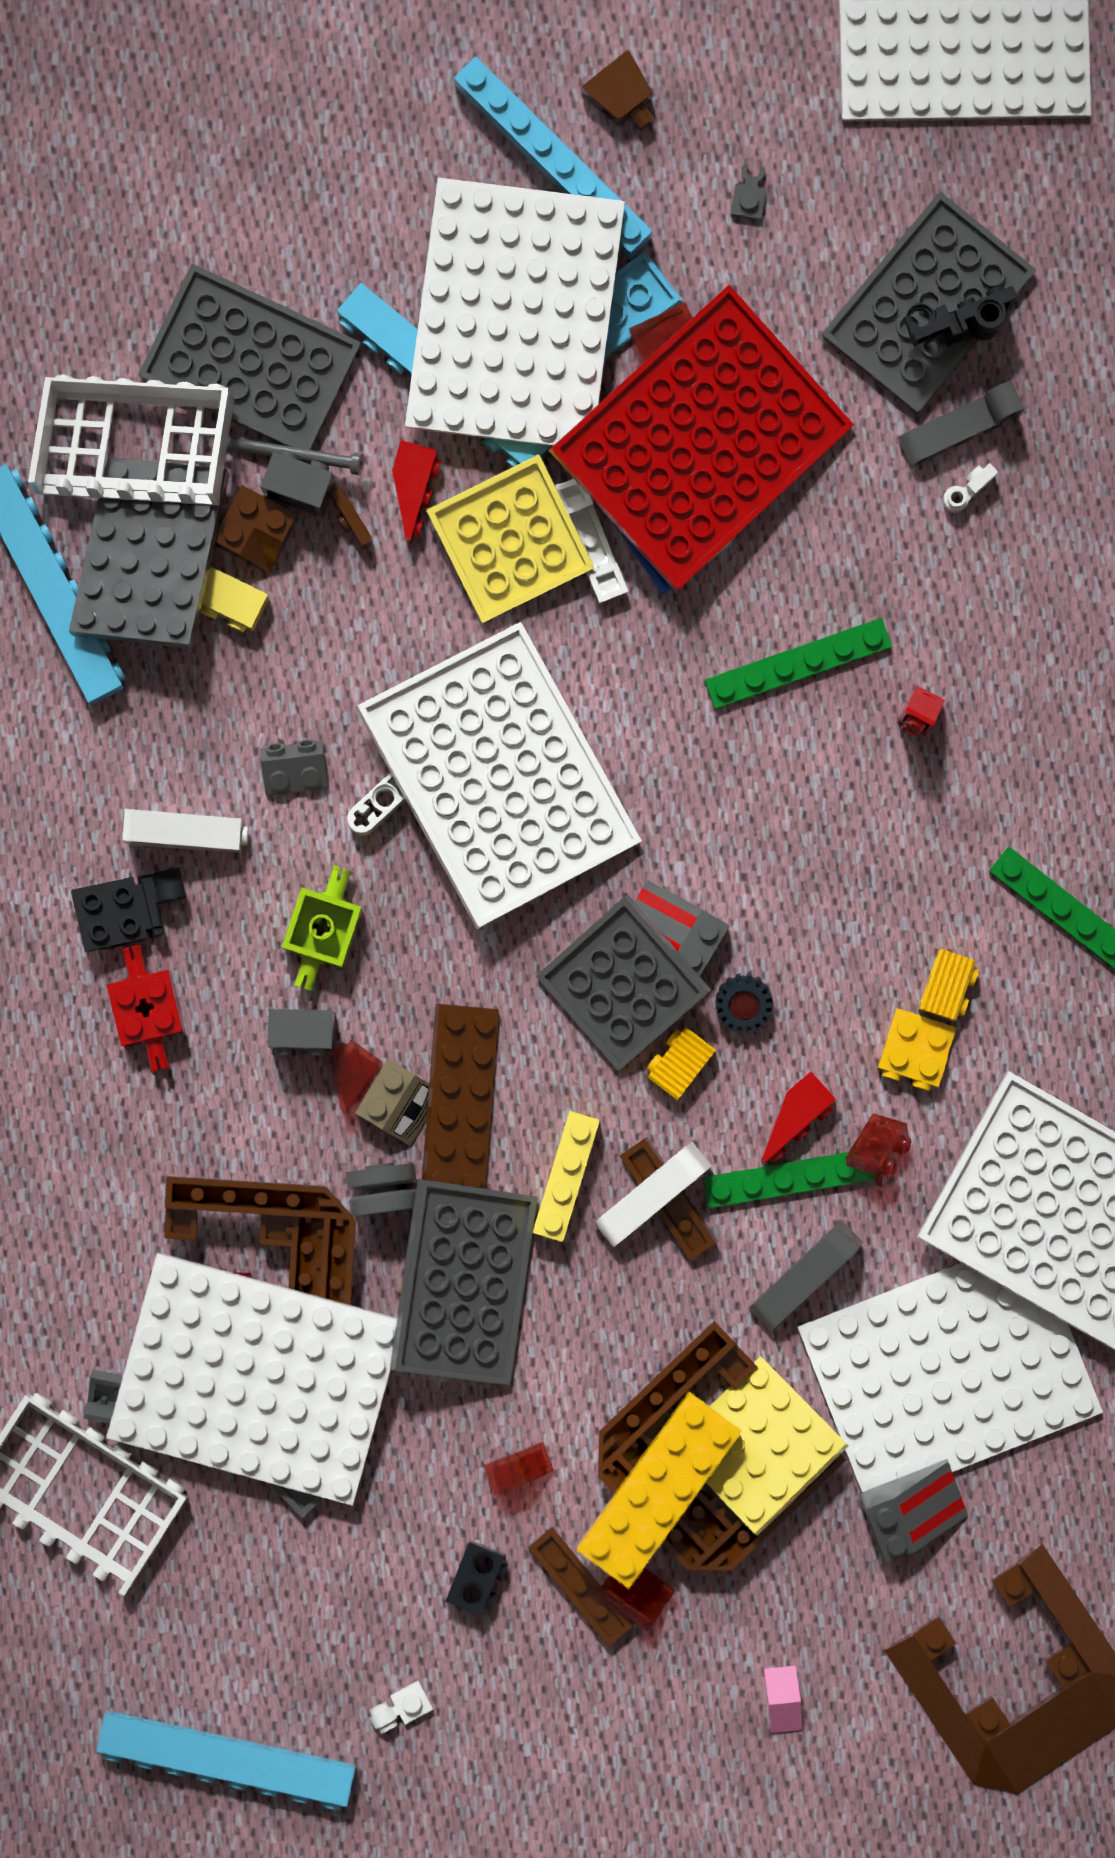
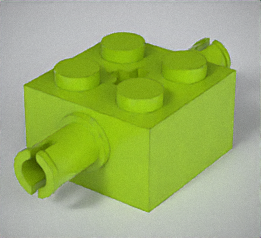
(312, 910)

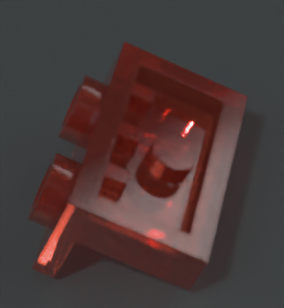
(654, 332)
(880, 1147)
(640, 1601)

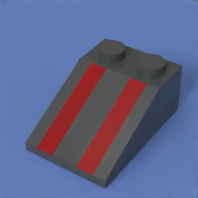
(684, 925)
(913, 1509)

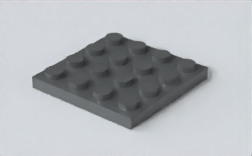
(623, 982)

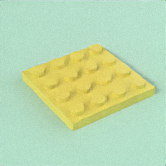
(510, 538)
(778, 1451)

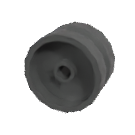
(382, 1188)

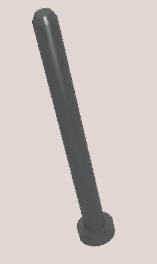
(354, 463)

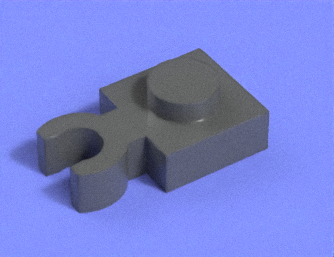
(749, 198)

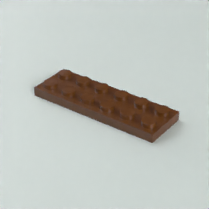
(460, 1095)

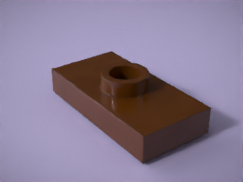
(350, 519)

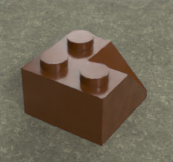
(255, 529)

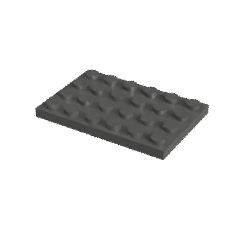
(934, 263)
(270, 357)
(147, 562)
(463, 1282)

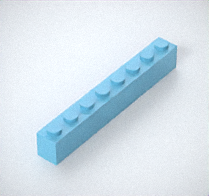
(543, 146)
(396, 339)
(52, 590)
(226, 1759)

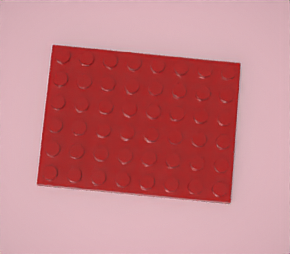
(701, 437)

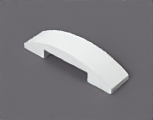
(606, 576)

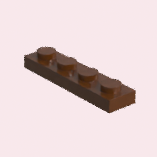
(679, 1212)
(579, 1585)

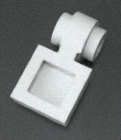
(977, 481)
(409, 1704)

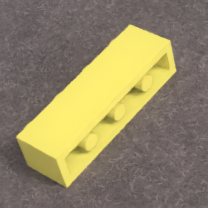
(233, 601)
(566, 1176)

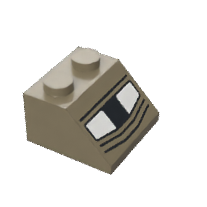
(396, 1102)

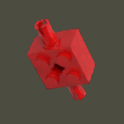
(128, 996)

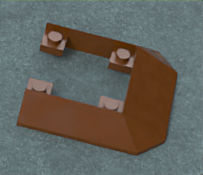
(291, 1216)
(709, 1530)
(1049, 1733)

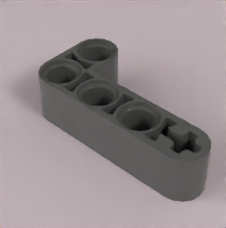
(962, 424)
(806, 1275)

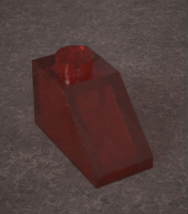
(353, 1072)
(518, 1468)

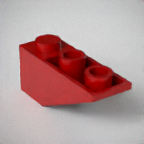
(412, 475)
(920, 712)
(799, 1108)

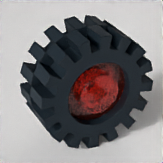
(744, 1003)

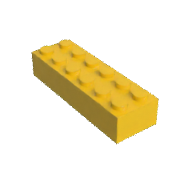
(658, 1489)

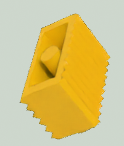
(948, 985)
(680, 1063)

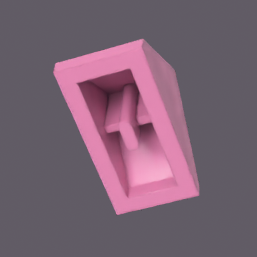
(783, 1699)

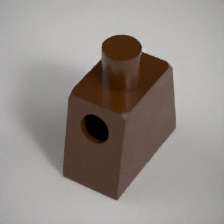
(621, 92)

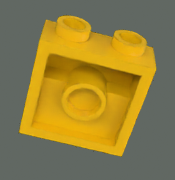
(916, 1049)

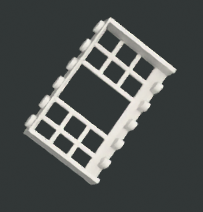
(128, 391)
(53, 1530)

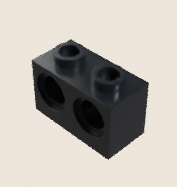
(469, 1575)

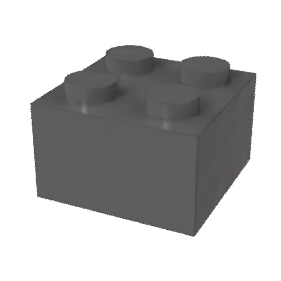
(298, 483)
(301, 1030)

